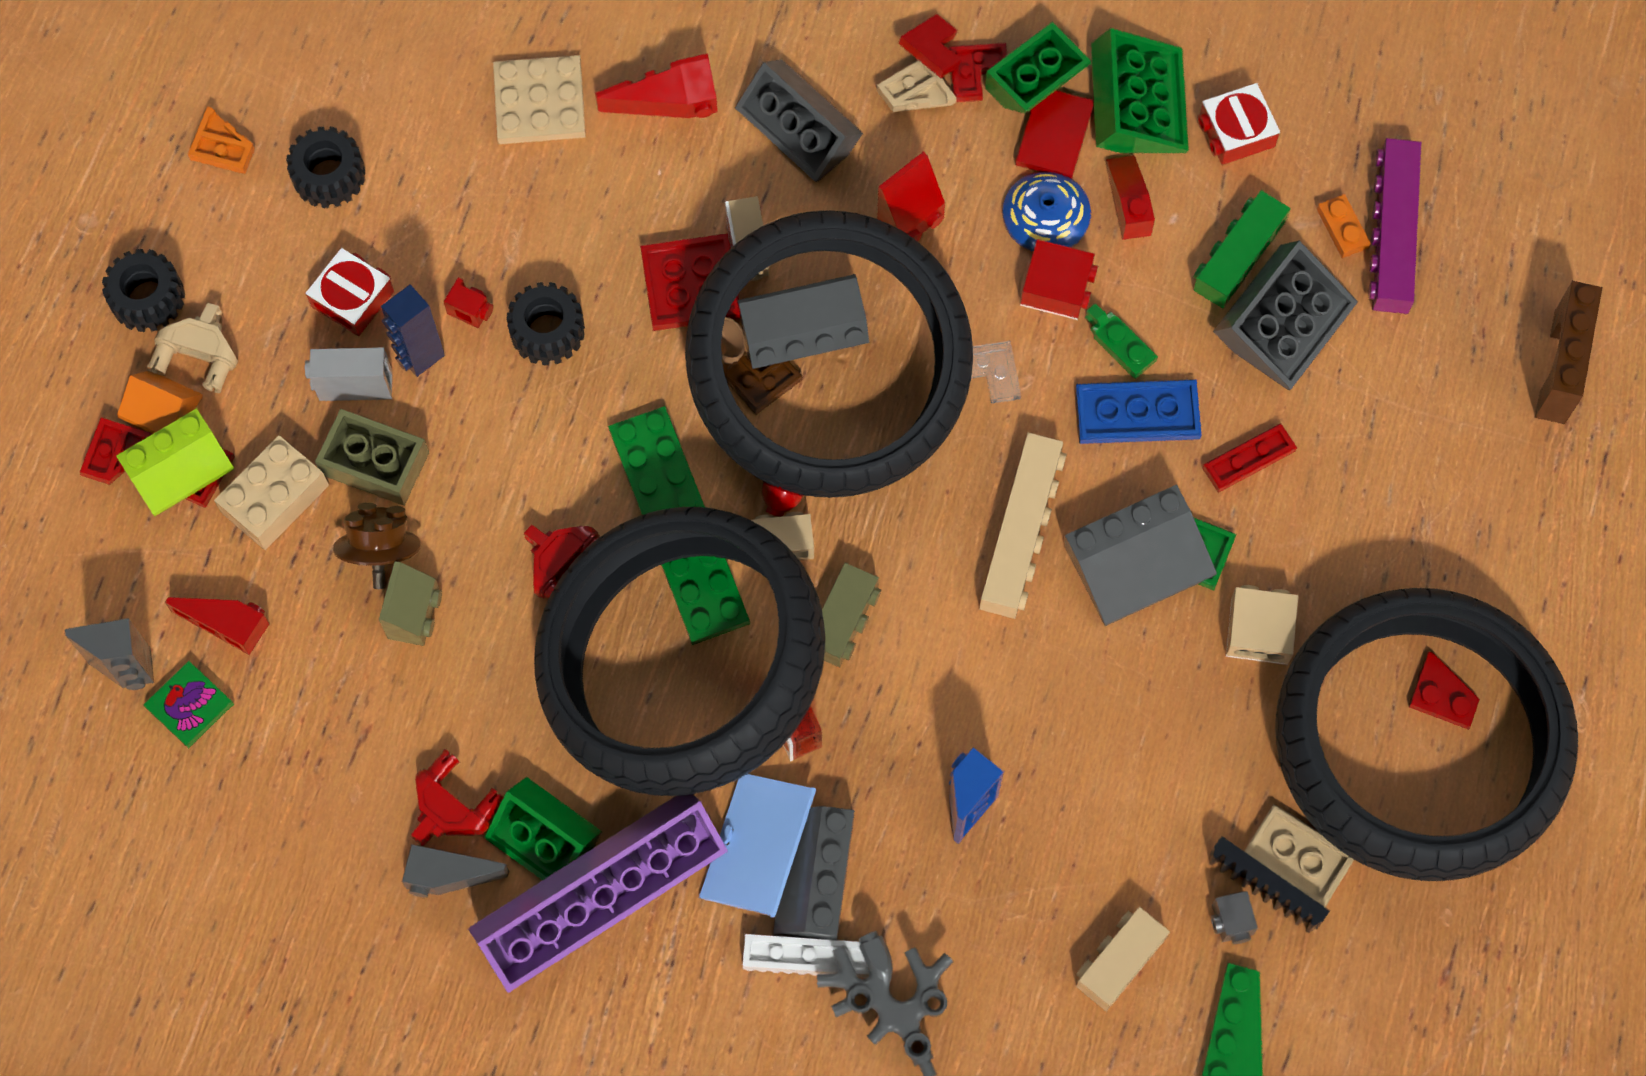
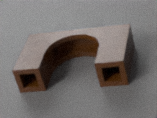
(1575, 328)

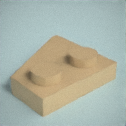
(915, 89)

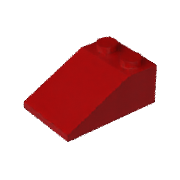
(912, 198)

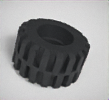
(324, 146)
(135, 270)
(540, 302)

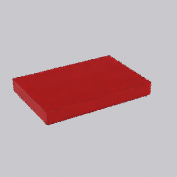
(1055, 134)

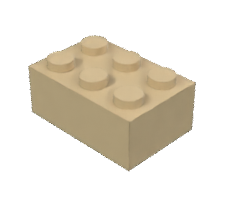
(271, 492)

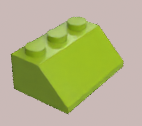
(175, 462)

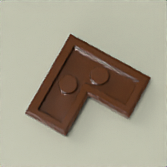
(763, 387)

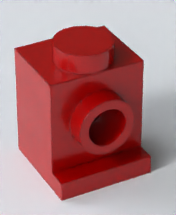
(467, 304)

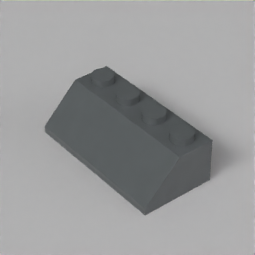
(798, 119)
(803, 321)
(817, 877)

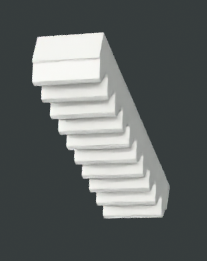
(799, 955)

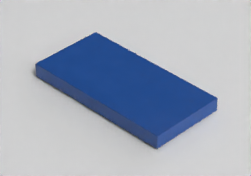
(1138, 411)

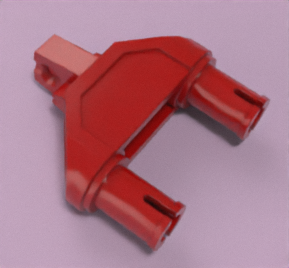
(555, 553)
(442, 811)

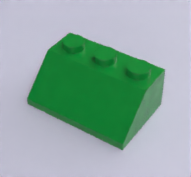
(1035, 70)
(540, 830)

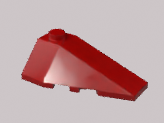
(678, 92)

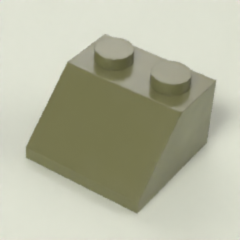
(409, 605)

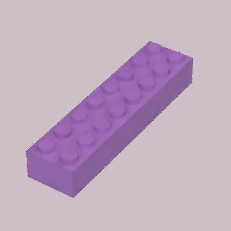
(598, 890)

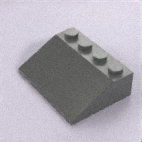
(1286, 314)
(1140, 555)

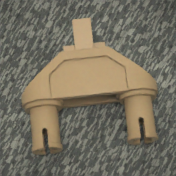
(197, 339)

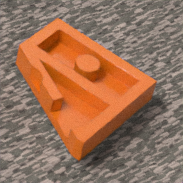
(220, 144)

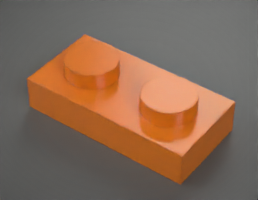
(1343, 226)

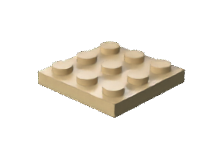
(539, 99)

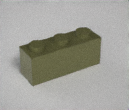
(846, 611)

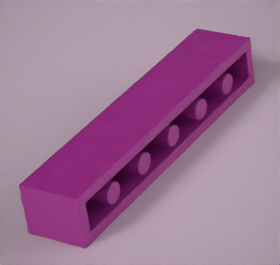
(1396, 226)

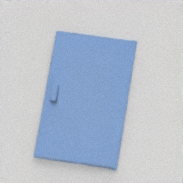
(761, 848)

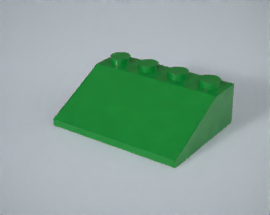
(1138, 94)

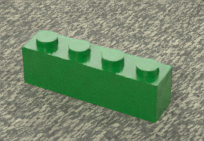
(1241, 248)

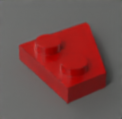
(1443, 694)

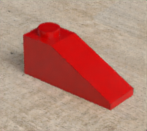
(1130, 197)
(225, 619)

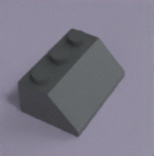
(115, 651)

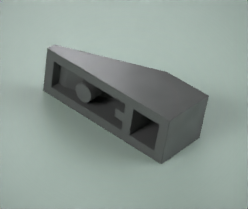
(443, 872)

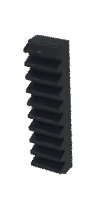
(1269, 882)

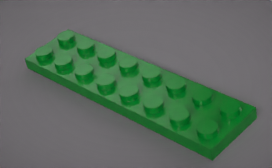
(661, 481)

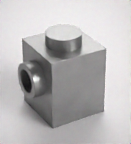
(1234, 918)

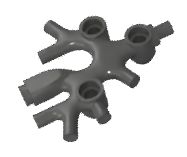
(893, 1015)

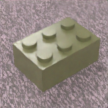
(372, 457)

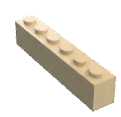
(1021, 526)

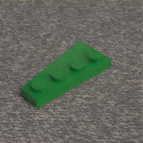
(1236, 1028)

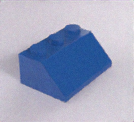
(972, 790)

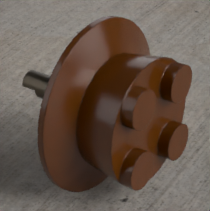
(376, 539)

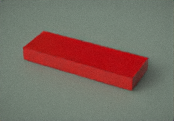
(1249, 457)

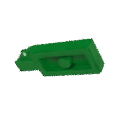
(1120, 341)

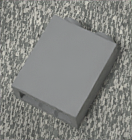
(350, 374)

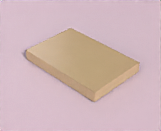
(1299, 855)

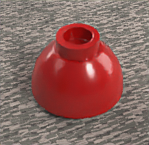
(779, 500)

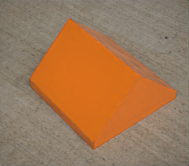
(155, 401)

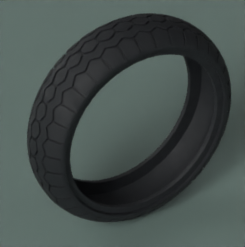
(895, 253)
(608, 568)
(1498, 641)

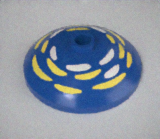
(1030, 219)

